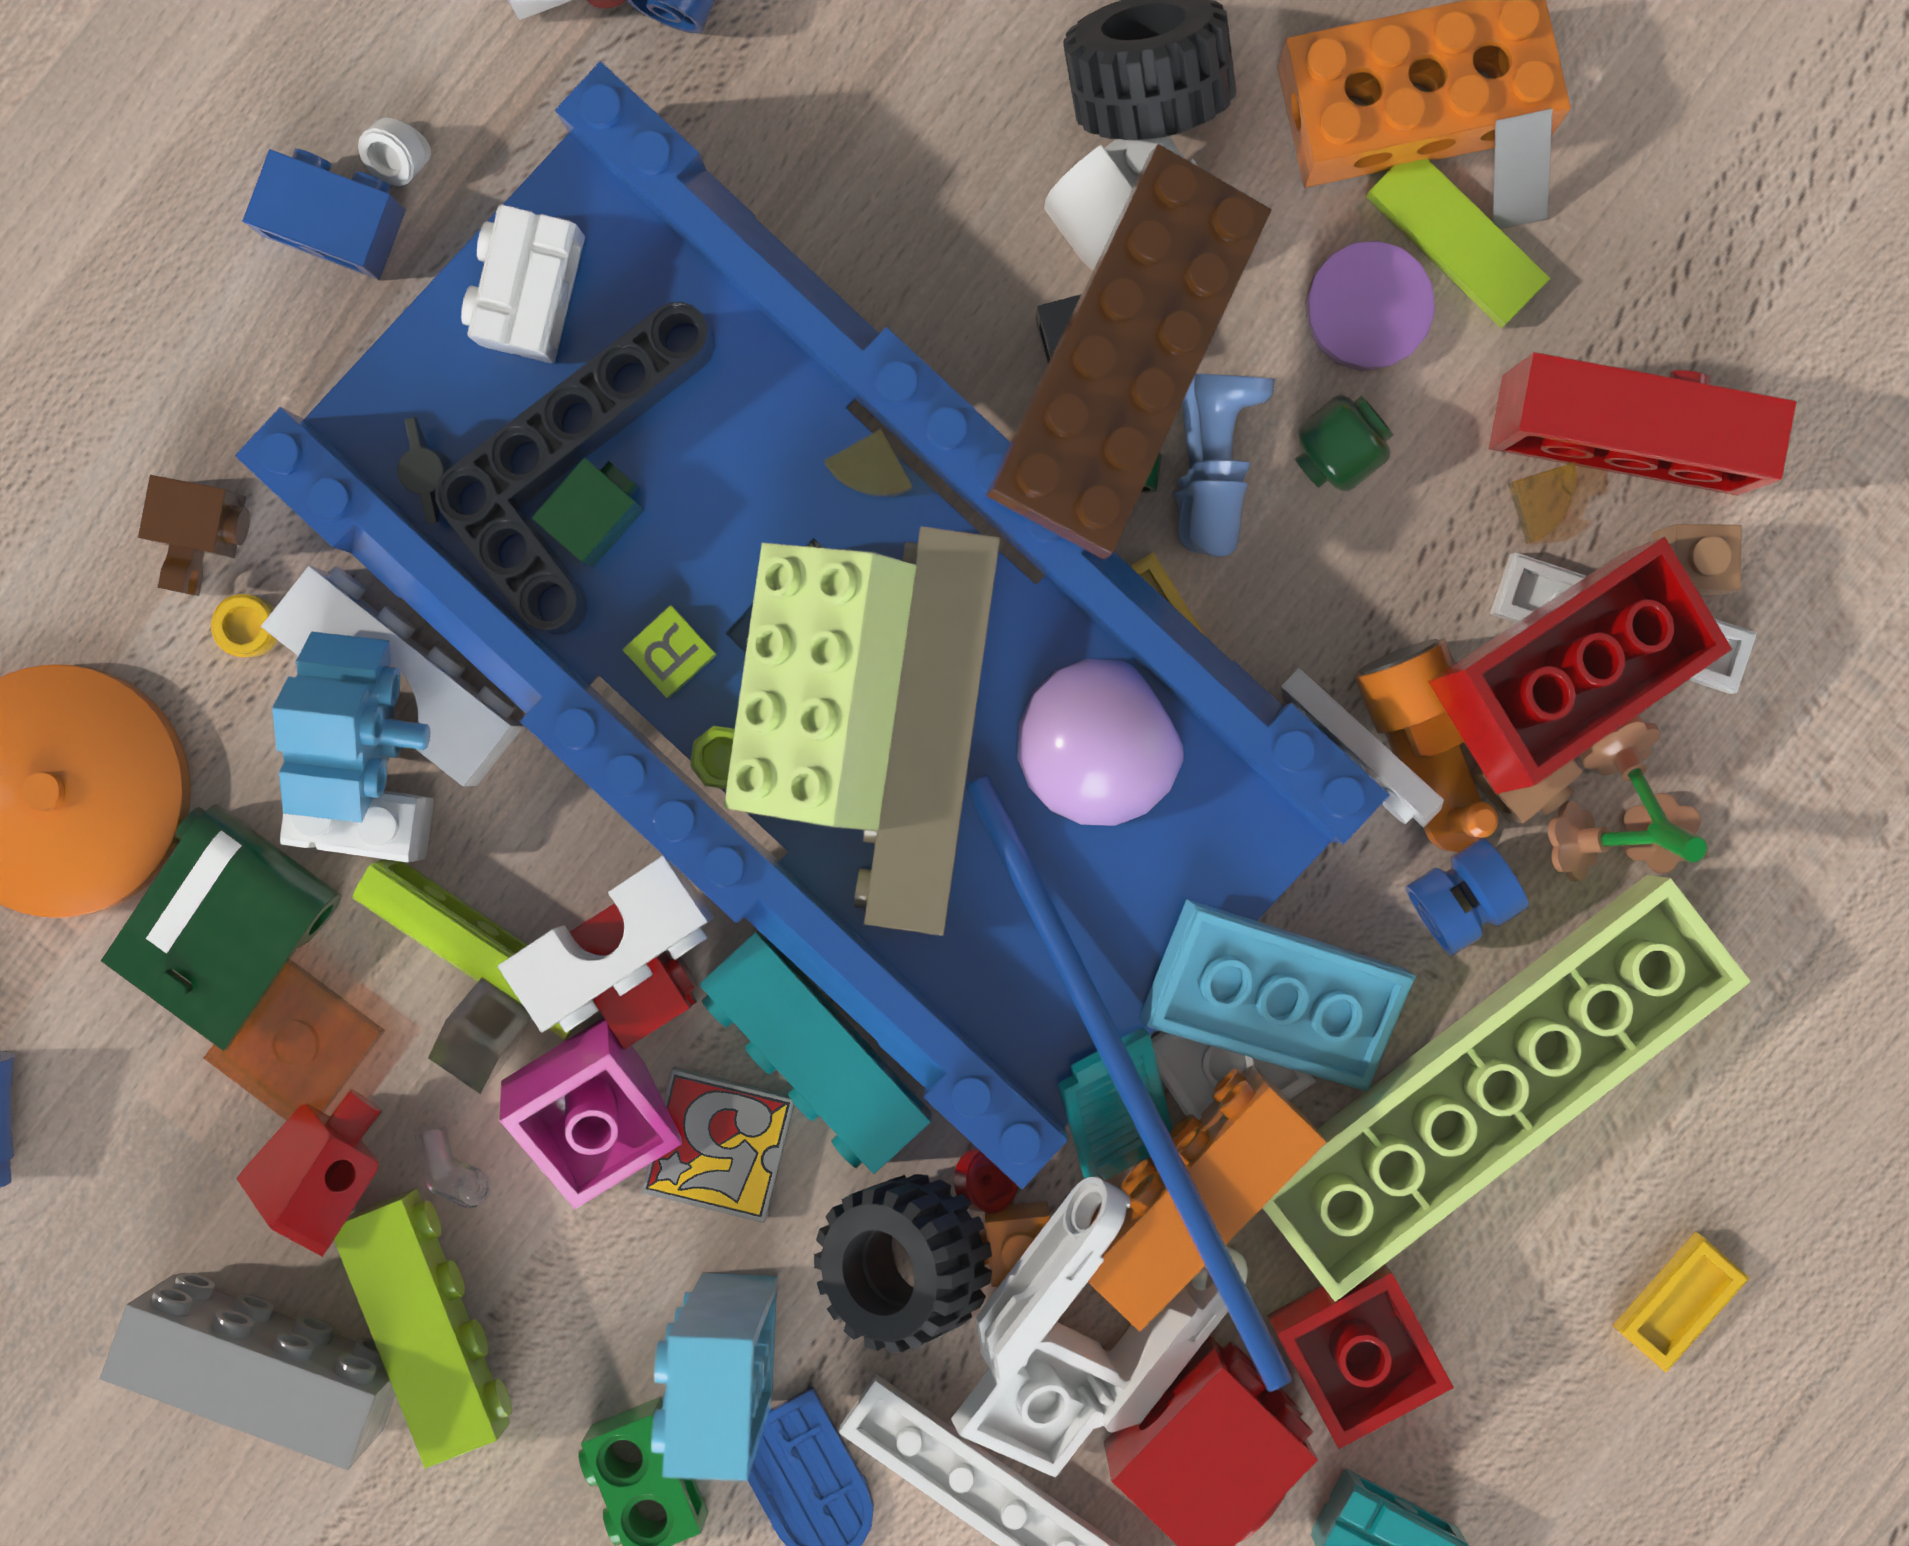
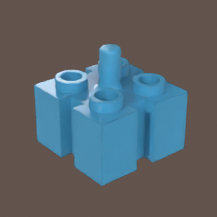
(340, 727)

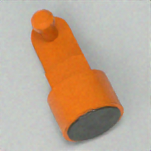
(1426, 738)

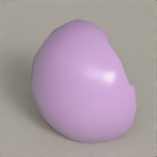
(1098, 743)

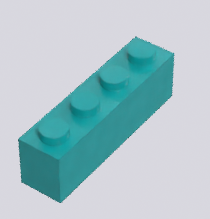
(816, 1052)

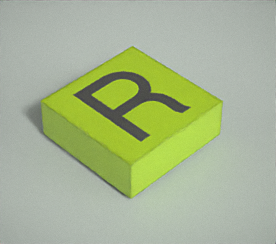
(669, 652)

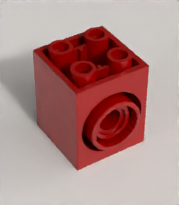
(1213, 1451)

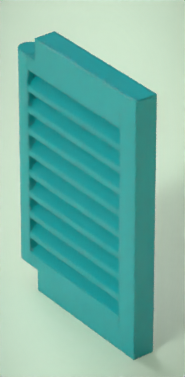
(1097, 1115)

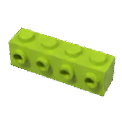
(423, 1327)

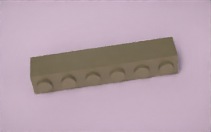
(930, 732)

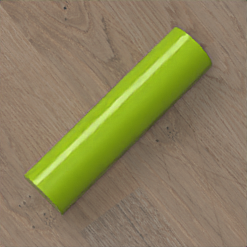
(441, 923)

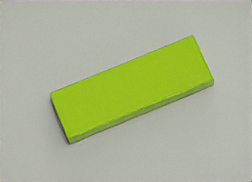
(1458, 238)

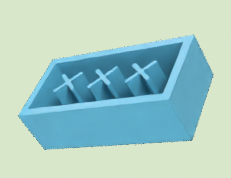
(716, 1377)

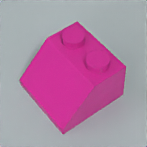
(587, 1113)

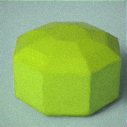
(712, 756)

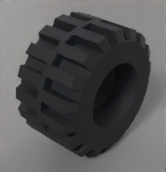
(1150, 67)
(862, 1272)

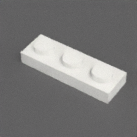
(1408, 793)

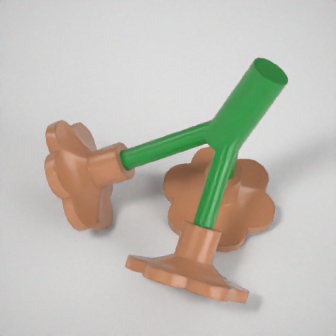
(1655, 832)

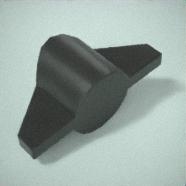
(421, 469)

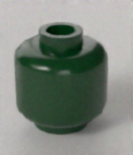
(1343, 443)

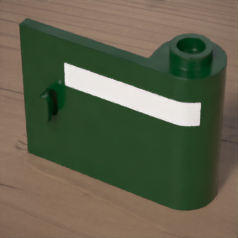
(223, 919)

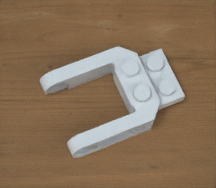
(1054, 1383)

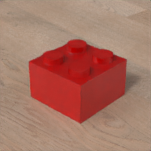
(1360, 1355)

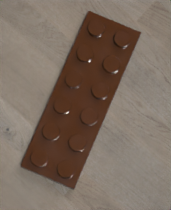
(1129, 353)

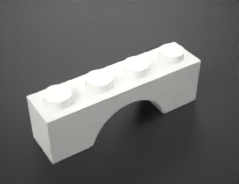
(465, 725)

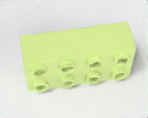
(820, 685)

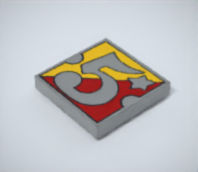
(728, 1145)

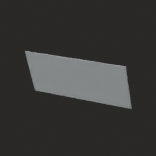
(1522, 168)

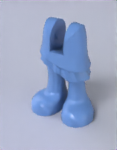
(1214, 488)

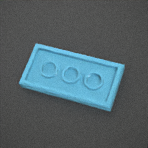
(1276, 996)

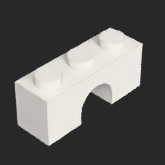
(561, 979)

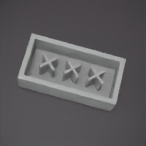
(252, 1368)

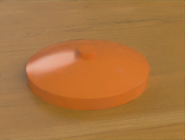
(84, 790)

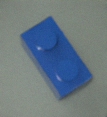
(324, 212)

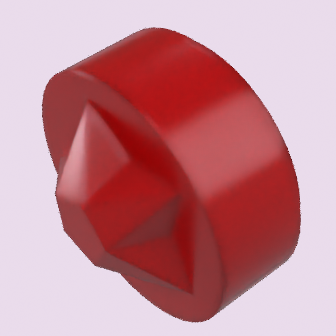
(983, 1183)

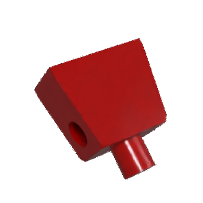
(313, 1171)

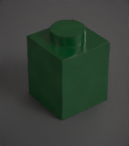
(590, 510)

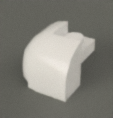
(1095, 191)

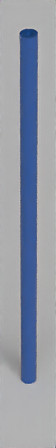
(1129, 1085)

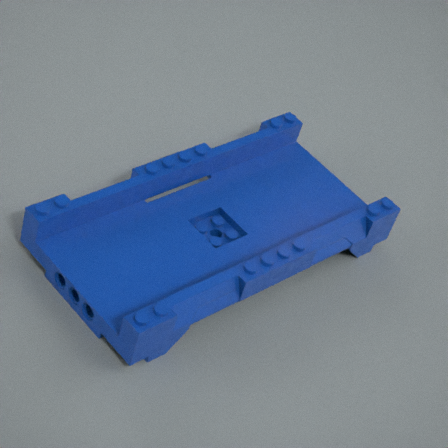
(743, 465)

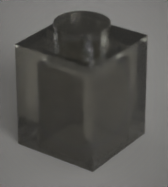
(480, 1035)

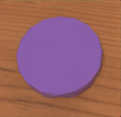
(1370, 305)

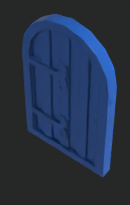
(810, 1477)

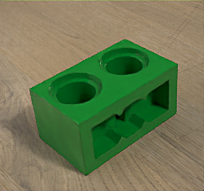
(627, 1483)

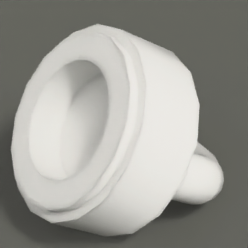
(393, 151)

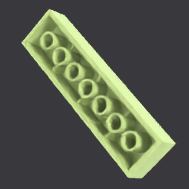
(1503, 1081)

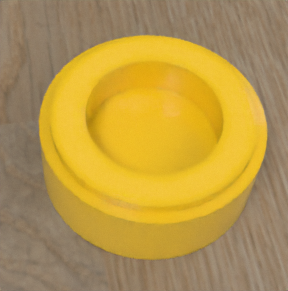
(238, 626)

